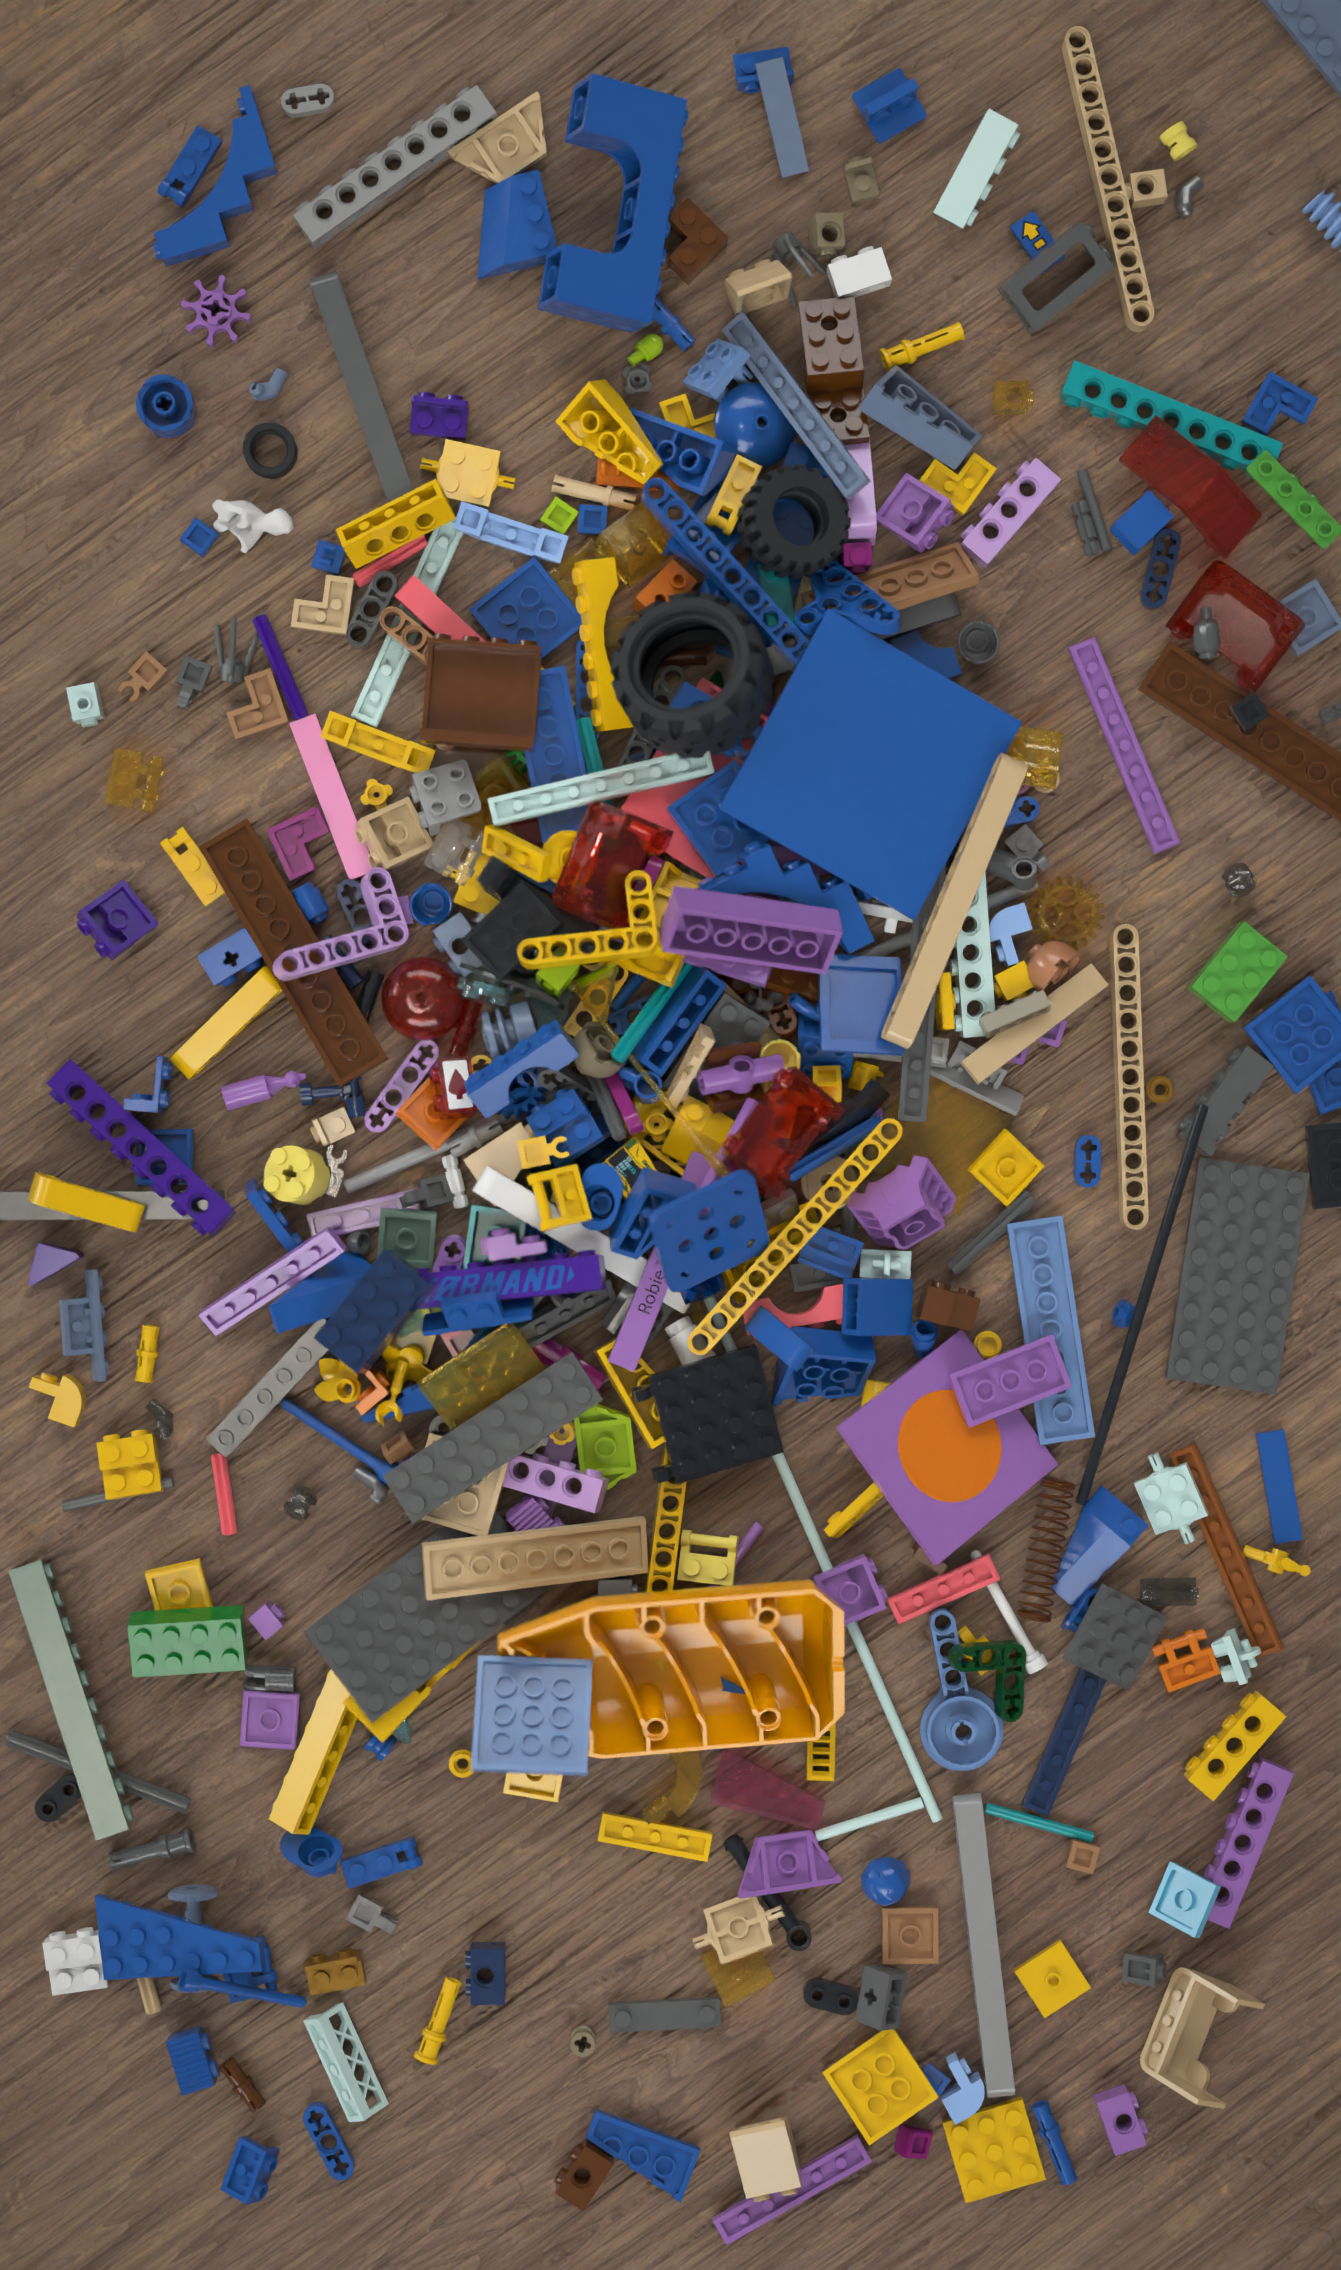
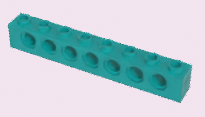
(1184, 415)

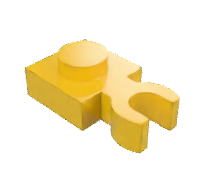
(536, 1151)

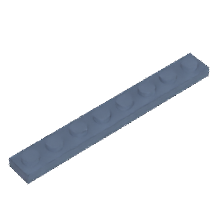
(797, 406)

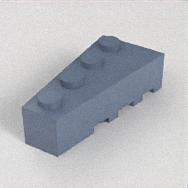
(920, 418)

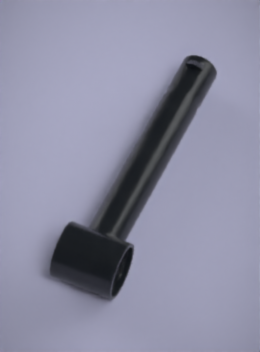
(789, 1922)

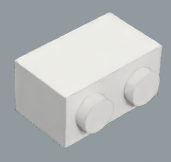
(859, 273)

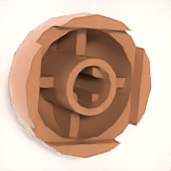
(1051, 964)

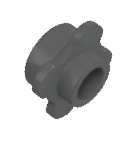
(643, 384)

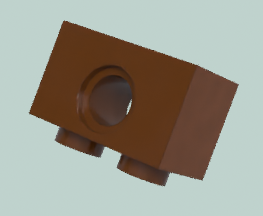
(581, 2190)

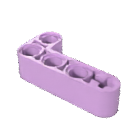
(862, 505)

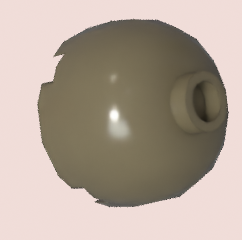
(595, 1051)

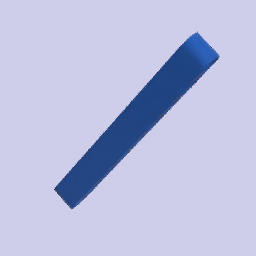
(727, 564)

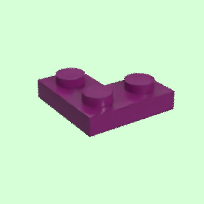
(290, 841)

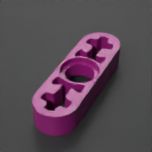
(624, 1104)

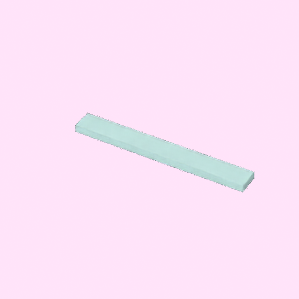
(392, 655)
(597, 787)

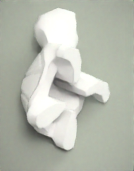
(250, 522)

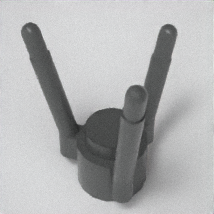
(790, 249)
(232, 669)

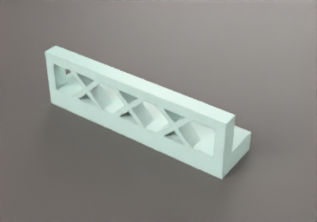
(337, 2065)

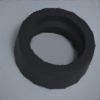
(273, 429)

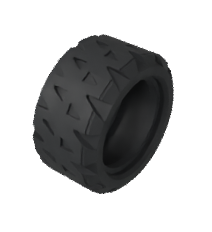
(666, 629)

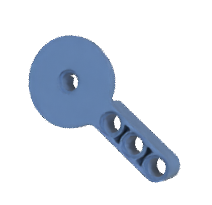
(955, 1705)

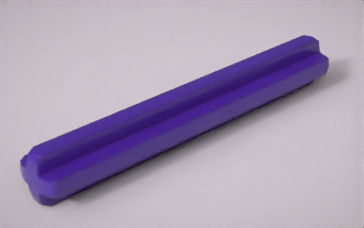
(280, 667)

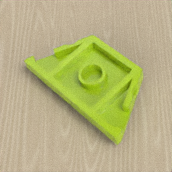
(606, 1443)

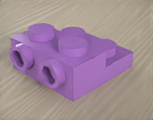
(915, 513)
(505, 1245)
(854, 1588)

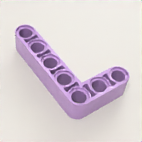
(352, 941)

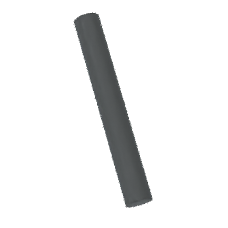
(1094, 510)

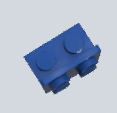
(890, 105)

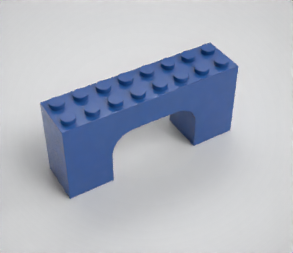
(644, 138)

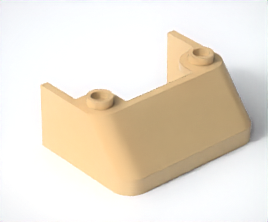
(1182, 2028)

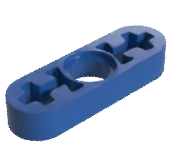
(344, 2155)

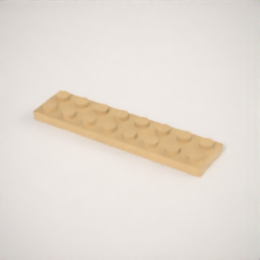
(534, 1557)

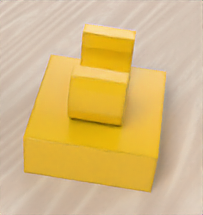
(861, 1075)

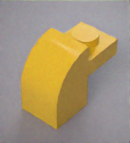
(68, 1394)

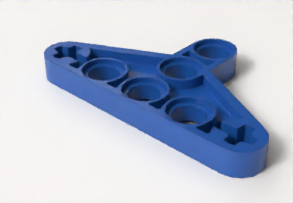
(849, 607)

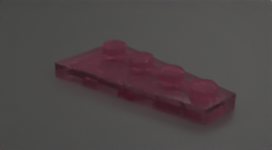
(759, 1792)

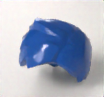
(885, 1880)

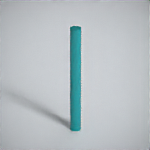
(1038, 1822)

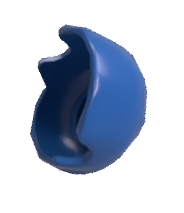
(431, 904)

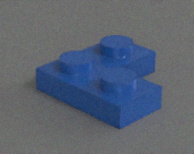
(1274, 397)

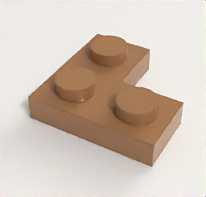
(265, 711)

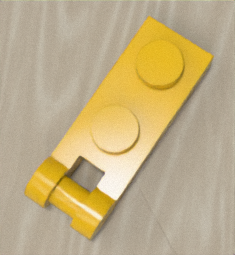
(736, 484)
(194, 867)

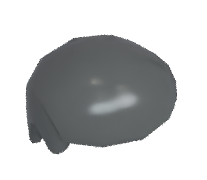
(978, 642)

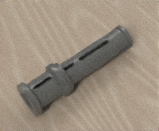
(165, 1846)

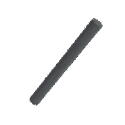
(100, 1498)

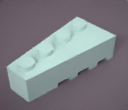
(977, 168)

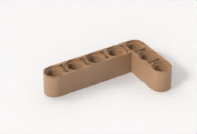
(401, 634)

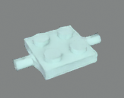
(1171, 1498)

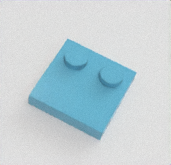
(1184, 1899)

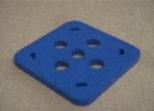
(681, 1221)

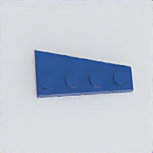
(274, 1219)

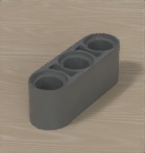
(371, 596)

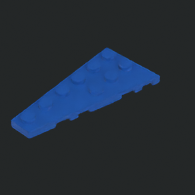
(160, 1944)

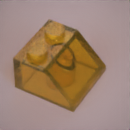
(635, 543)

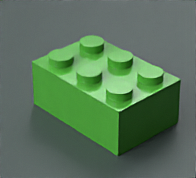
(1237, 972)

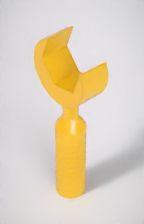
(396, 1387)

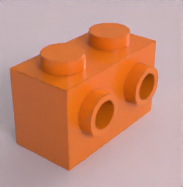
(669, 581)

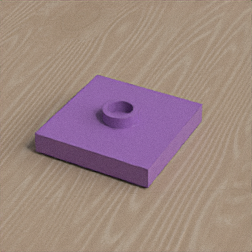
(270, 1719)

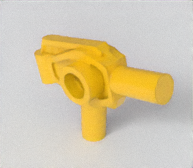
(1276, 1560)

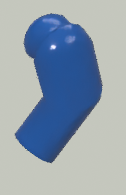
(803, 1006)

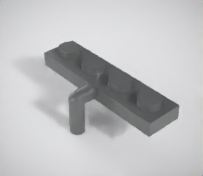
(564, 1313)

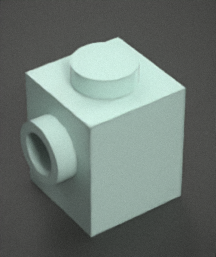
(85, 704)

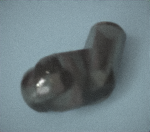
(164, 1419)

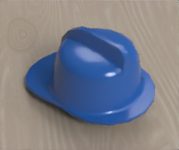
(603, 1193)
(314, 1852)

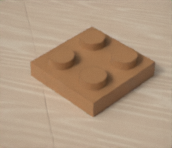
(910, 1934)

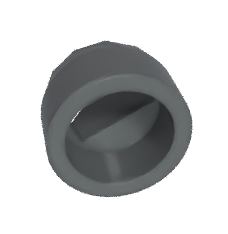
(359, 1242)

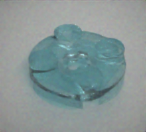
(493, 994)

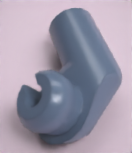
(268, 389)

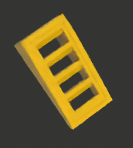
(815, 1775)

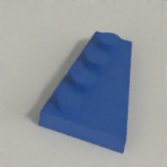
(651, 2153)

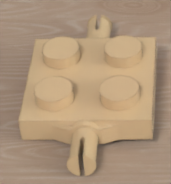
(738, 1928)

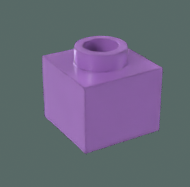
(268, 1619)

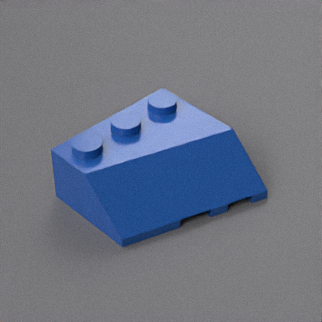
(515, 226)
(833, 1369)

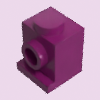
(856, 557)

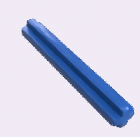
(834, 1148)

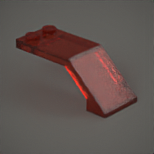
(1192, 484)

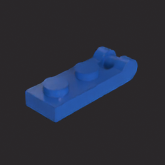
(190, 166)
(380, 1862)

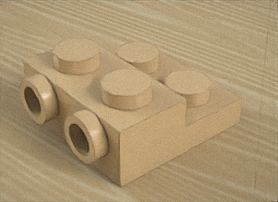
(393, 835)

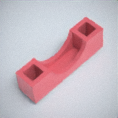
(827, 1308)

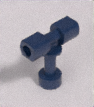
(348, 1093)

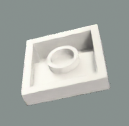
(74, 1961)

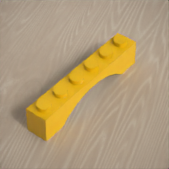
(595, 586)

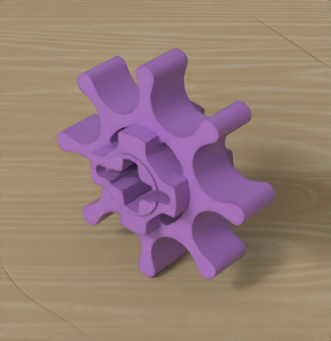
(209, 302)

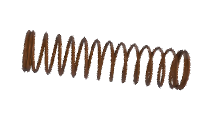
(1061, 1486)

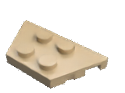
(505, 144)

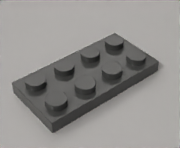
(731, 1025)

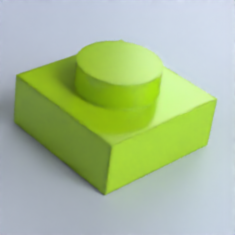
(559, 516)

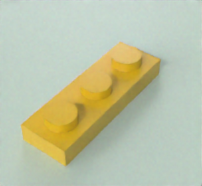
(516, 853)

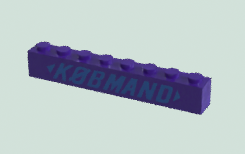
(519, 1280)

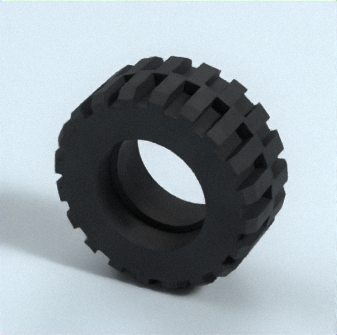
(817, 497)

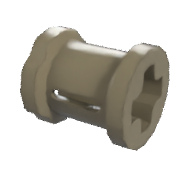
(589, 2045)

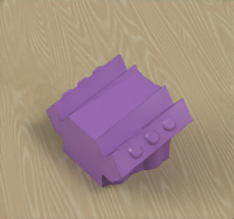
(904, 1205)

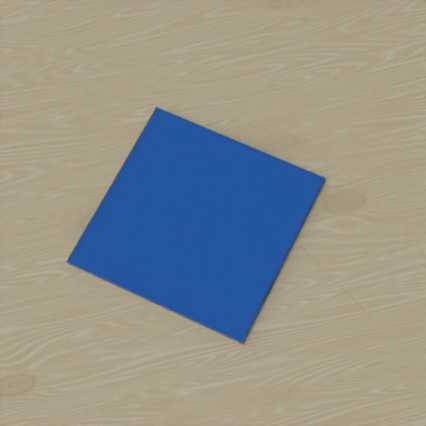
(870, 764)

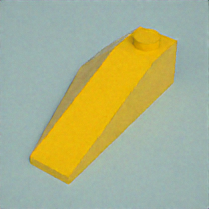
(709, 1127)

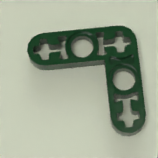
(1003, 1667)

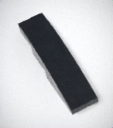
(856, 1112)

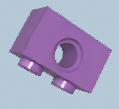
(1121, 2136)

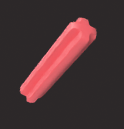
(389, 561)
(224, 1494)

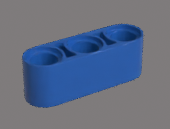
(779, 1338)

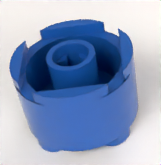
(151, 403)

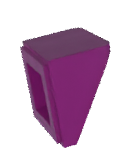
(913, 2141)

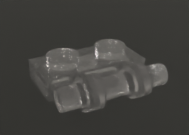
(448, 848)

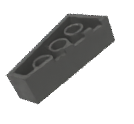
(1227, 1097)

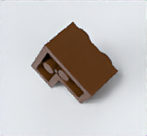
(700, 239)
(947, 1306)

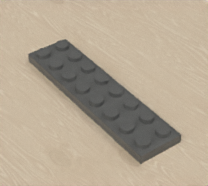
(493, 1437)

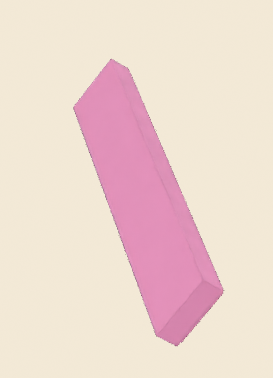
(331, 795)

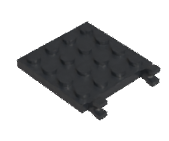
(712, 1414)

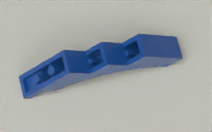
(247, 161)

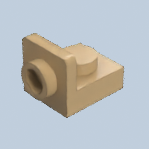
(332, 1127)

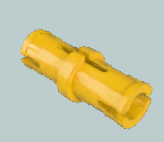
(147, 1353)

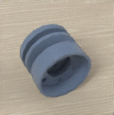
(506, 1033)

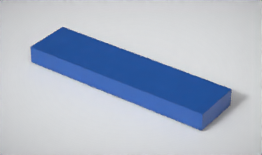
(1279, 1486)

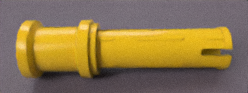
(909, 350)
(435, 2033)

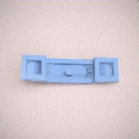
(510, 534)

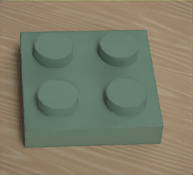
(408, 1234)

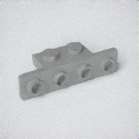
(989, 1090)

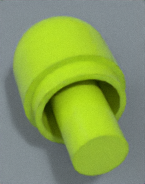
(646, 349)

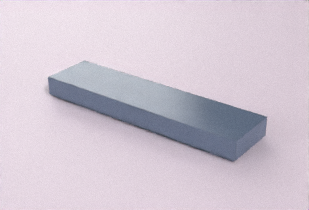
(782, 117)

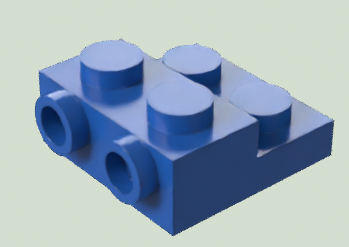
(567, 1118)

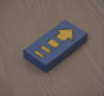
(1033, 236)

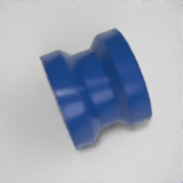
(379, 1748)

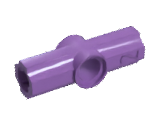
(739, 1074)

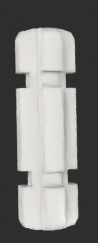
(455, 1181)

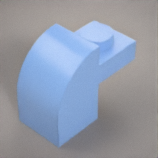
(1005, 924)
(967, 2094)

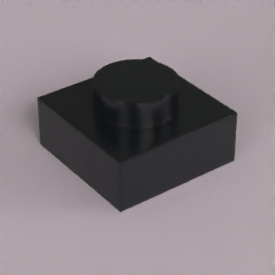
(1249, 711)

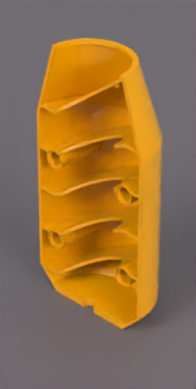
(766, 1637)

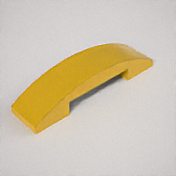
(377, 744)

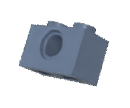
(447, 934)

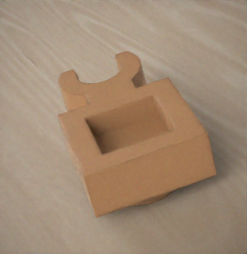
(145, 673)

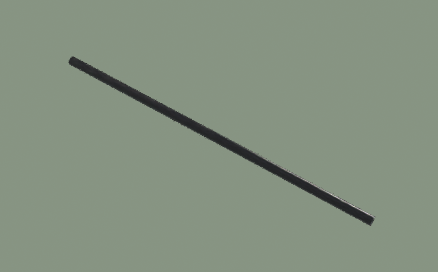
(1142, 1303)

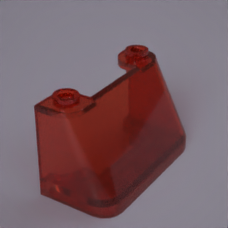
(1251, 622)
(601, 858)
(780, 1130)

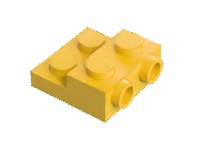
(130, 1465)

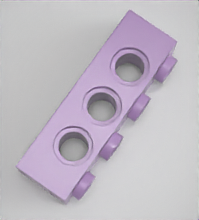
(1043, 483)
(588, 1499)

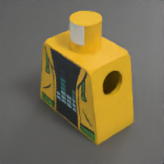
(629, 1163)

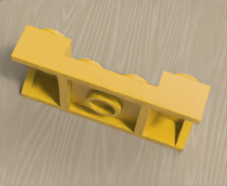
(661, 966)

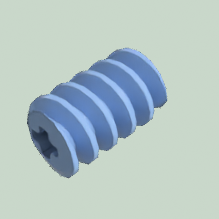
(1328, 214)

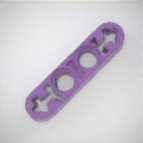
(398, 1083)

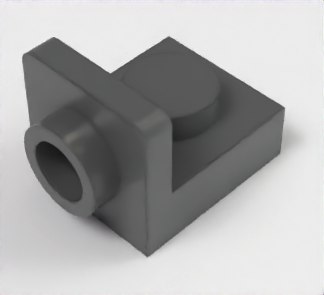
(1144, 1968)

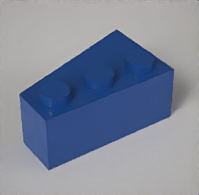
(631, 1231)

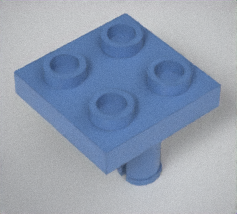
(717, 368)

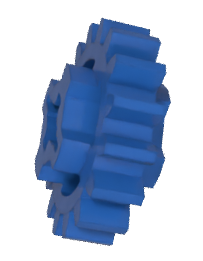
(522, 1095)

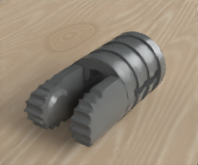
(270, 1678)

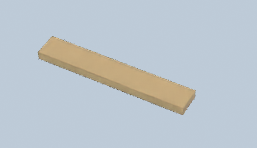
(1013, 1041)

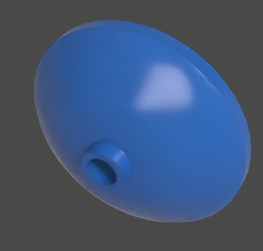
(738, 427)

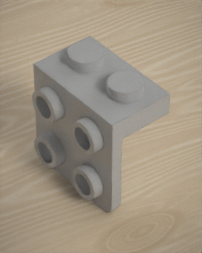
(444, 794)

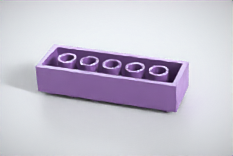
(750, 930)

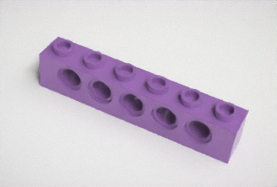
(1257, 1831)

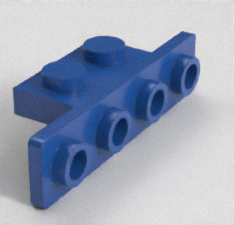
(476, 1312)

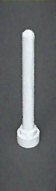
(1034, 1660)

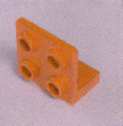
(372, 1395)

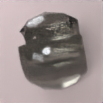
(1238, 880)
(300, 1503)

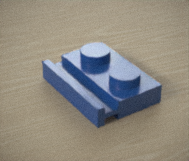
(831, 1252)

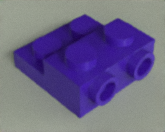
(116, 921)

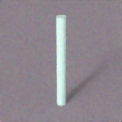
(869, 1819)

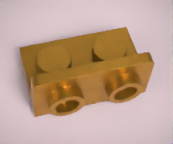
(334, 1971)

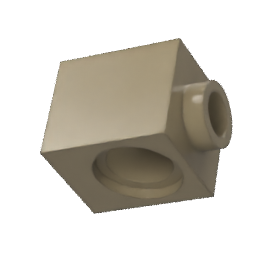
(834, 226)

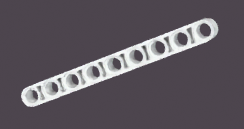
(522, 1204)

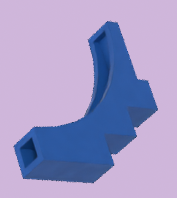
(796, 881)

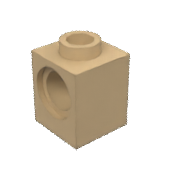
(1154, 180)

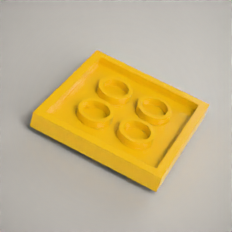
(880, 2085)
(994, 2150)

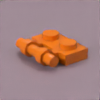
(1189, 1667)

